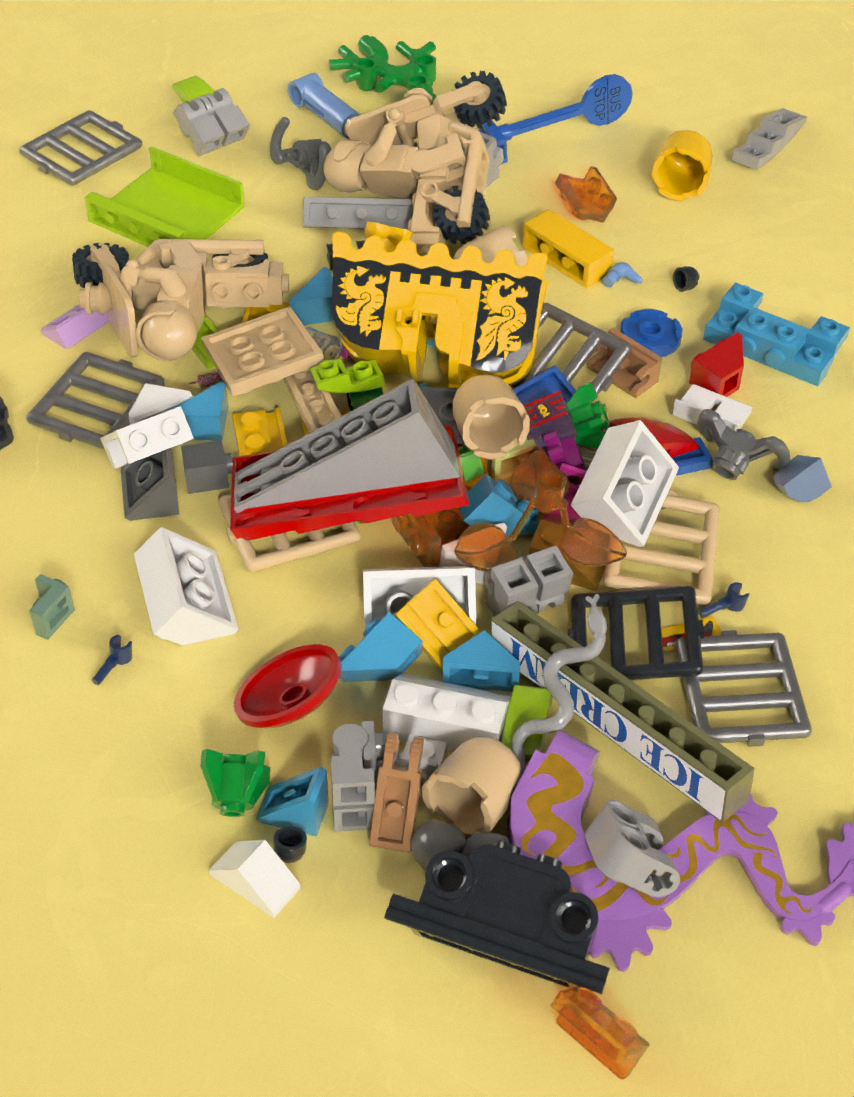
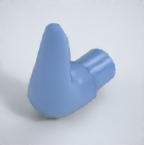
(620, 270)

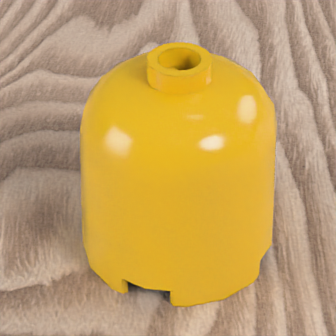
(683, 165)

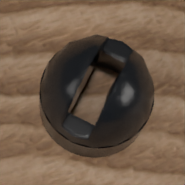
(685, 278)
(290, 843)

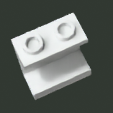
(147, 437)

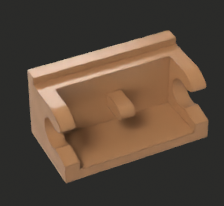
(637, 371)

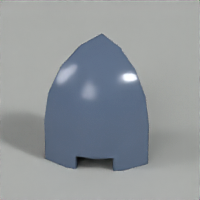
(803, 478)

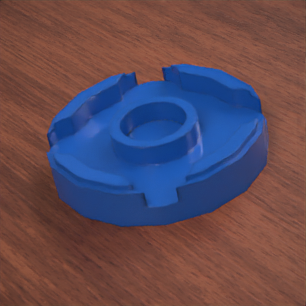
(653, 331)

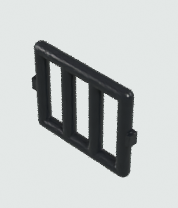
(651, 598)

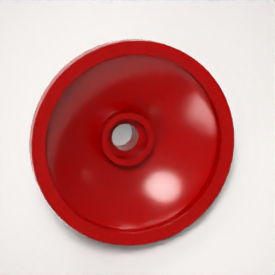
(288, 687)

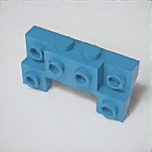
(774, 340)

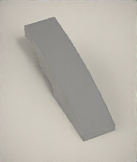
(770, 139)

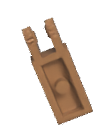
(397, 797)

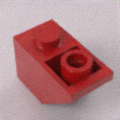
(720, 366)

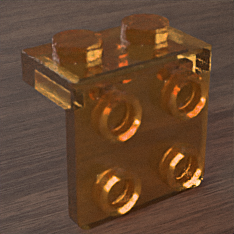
(429, 532)

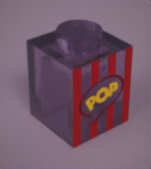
(550, 415)

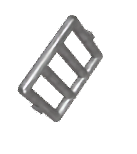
(73, 128)
(595, 337)
(73, 377)
(782, 668)

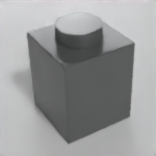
(206, 466)

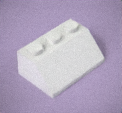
(626, 482)
(392, 588)
(184, 589)
(443, 711)

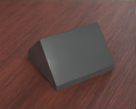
(150, 487)

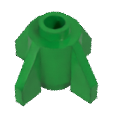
(588, 416)
(235, 780)

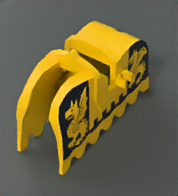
(473, 309)

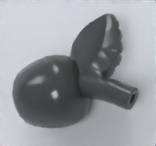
(439, 836)

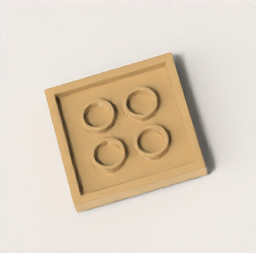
(262, 351)

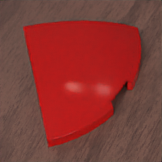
(670, 437)

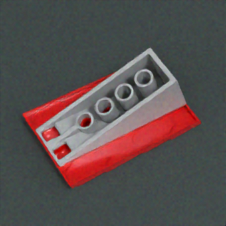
(359, 468)

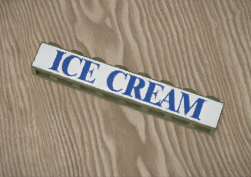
(630, 716)

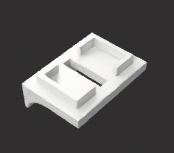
(699, 398)

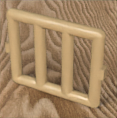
(285, 552)
(703, 566)

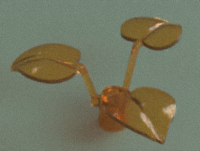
(544, 487)

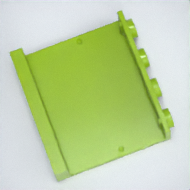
(168, 202)

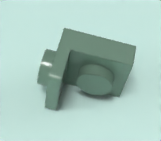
(52, 607)

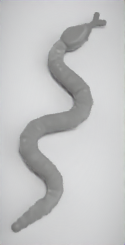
(598, 626)

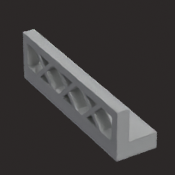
(355, 212)

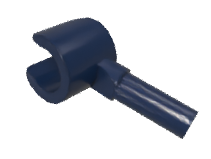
(731, 601)
(118, 655)

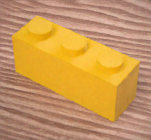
(568, 248)

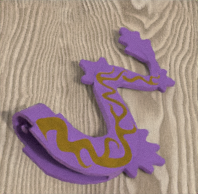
(547, 822)

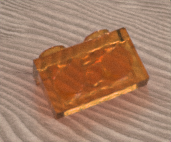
(587, 197)
(599, 1030)

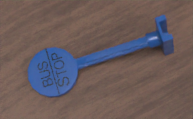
(601, 105)

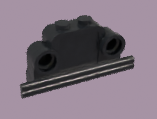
(507, 913)

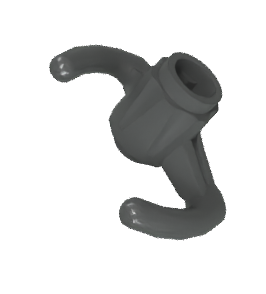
(304, 154)
(738, 447)

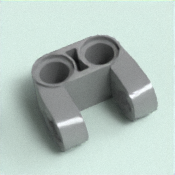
(626, 855)

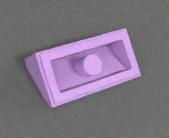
(74, 326)

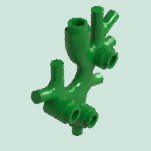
(416, 74)

